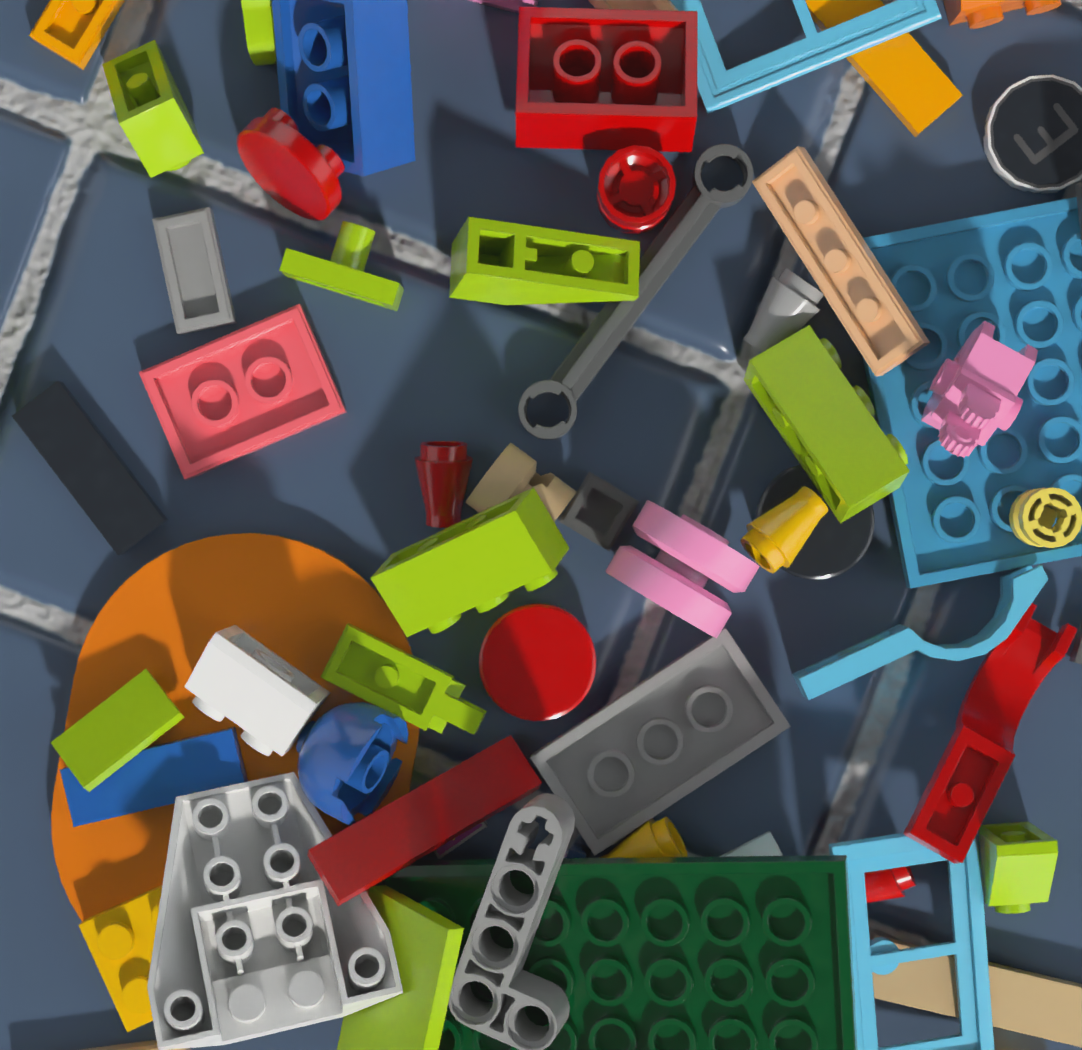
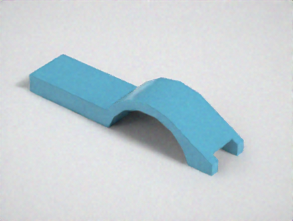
(1017, 593)

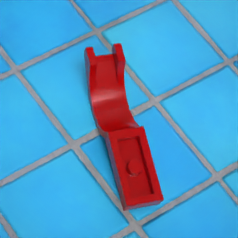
(984, 737)

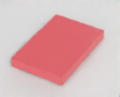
(242, 392)

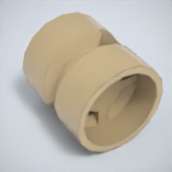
(514, 474)

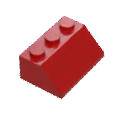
(606, 79)

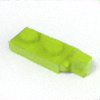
(400, 683)

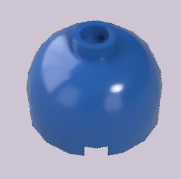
(349, 760)

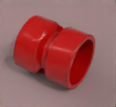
(635, 189)

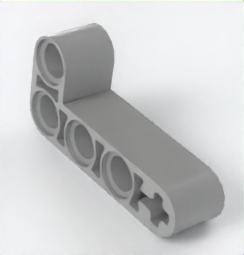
(520, 915)

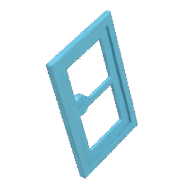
(724, 87)
(883, 956)

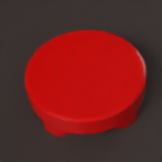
(290, 166)
(537, 662)

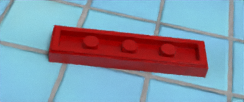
(423, 820)

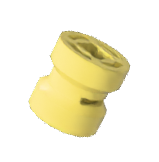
(1033, 519)

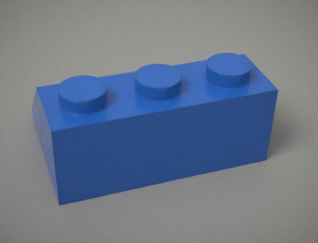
(348, 78)

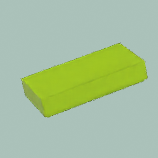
(117, 730)

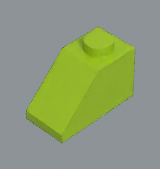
(152, 109)
(1016, 865)

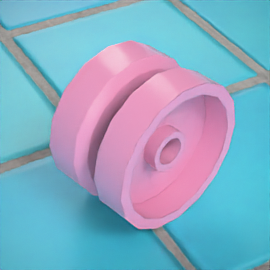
(682, 567)

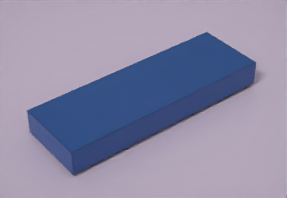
(159, 777)

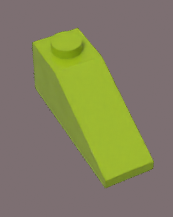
(540, 265)

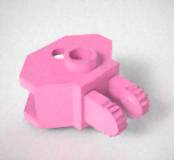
(977, 391)

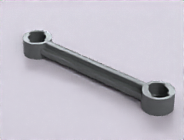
(655, 268)

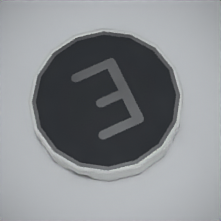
(1036, 134)

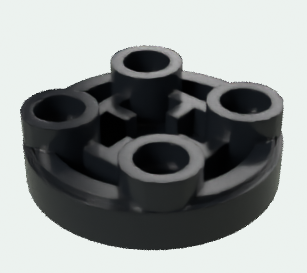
(831, 545)

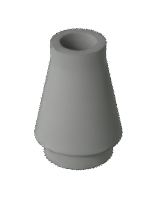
(783, 311)

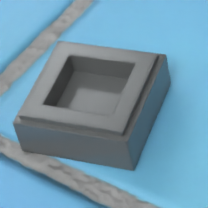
(599, 511)

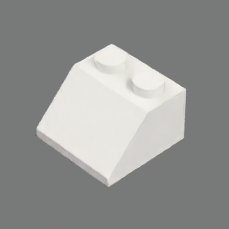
(254, 690)

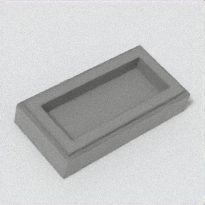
(194, 270)

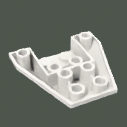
(250, 927)

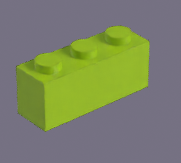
(827, 423)
(472, 564)

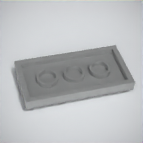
(660, 740)

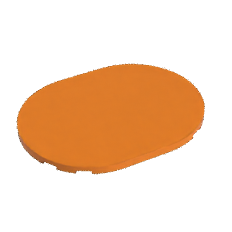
(161, 621)

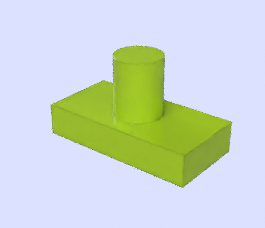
(345, 269)

